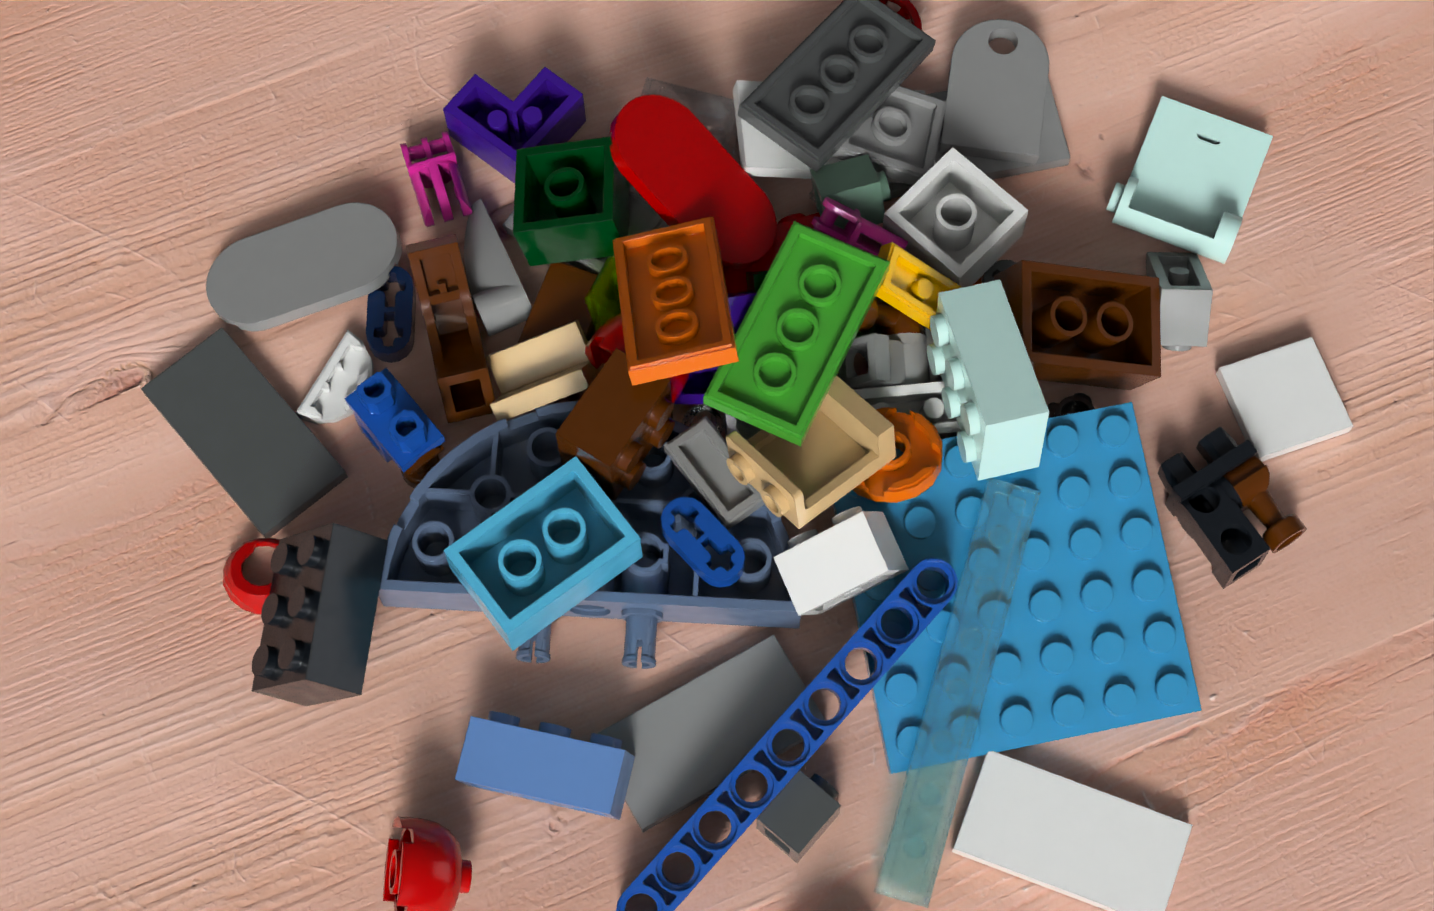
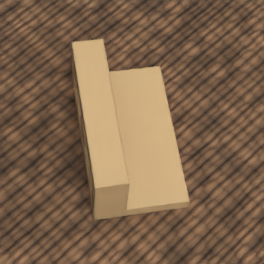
(541, 370)

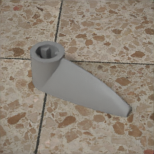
(491, 275)

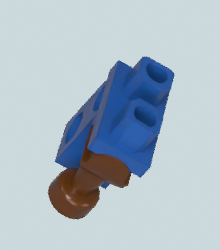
(396, 425)

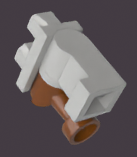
(893, 356)

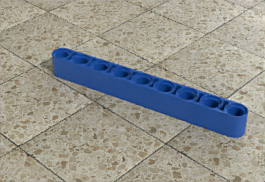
(798, 718)

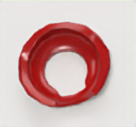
(240, 591)

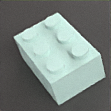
(987, 380)

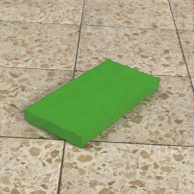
(797, 333)

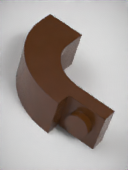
(451, 328)

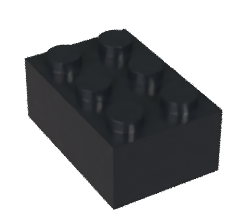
(319, 615)

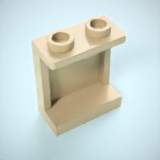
(838, 454)

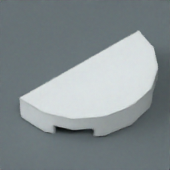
(338, 379)

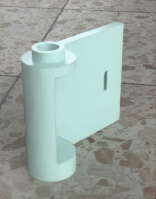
(1191, 180)

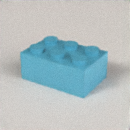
(544, 553)

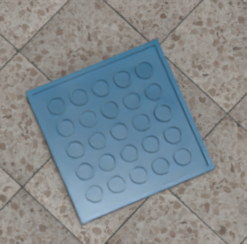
(1093, 607)

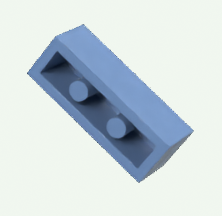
(546, 765)

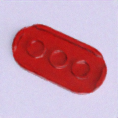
(691, 176)

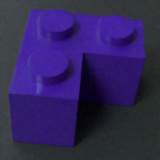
(496, 126)

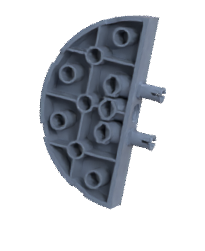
(659, 587)

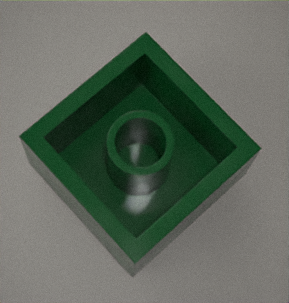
(569, 201)

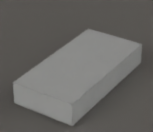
(701, 458)

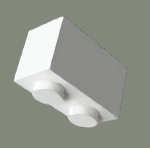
(839, 561)

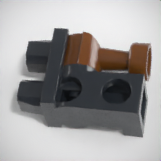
(1213, 502)

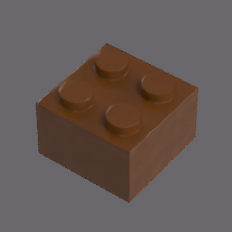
(617, 426)

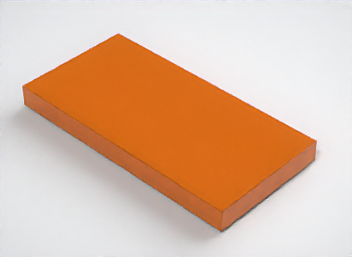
(674, 301)

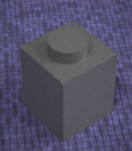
(799, 814)

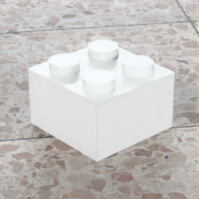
(957, 219)

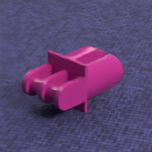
(434, 174)
(856, 225)

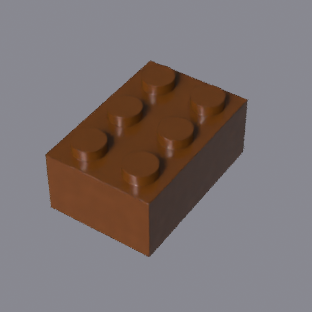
(1086, 323)

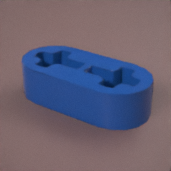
(711, 533)

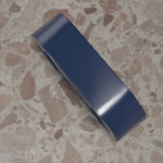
(402, 314)

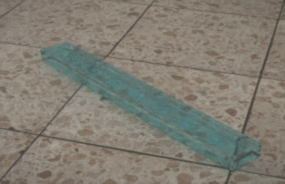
(957, 693)

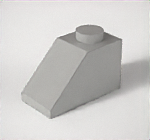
(1183, 299)

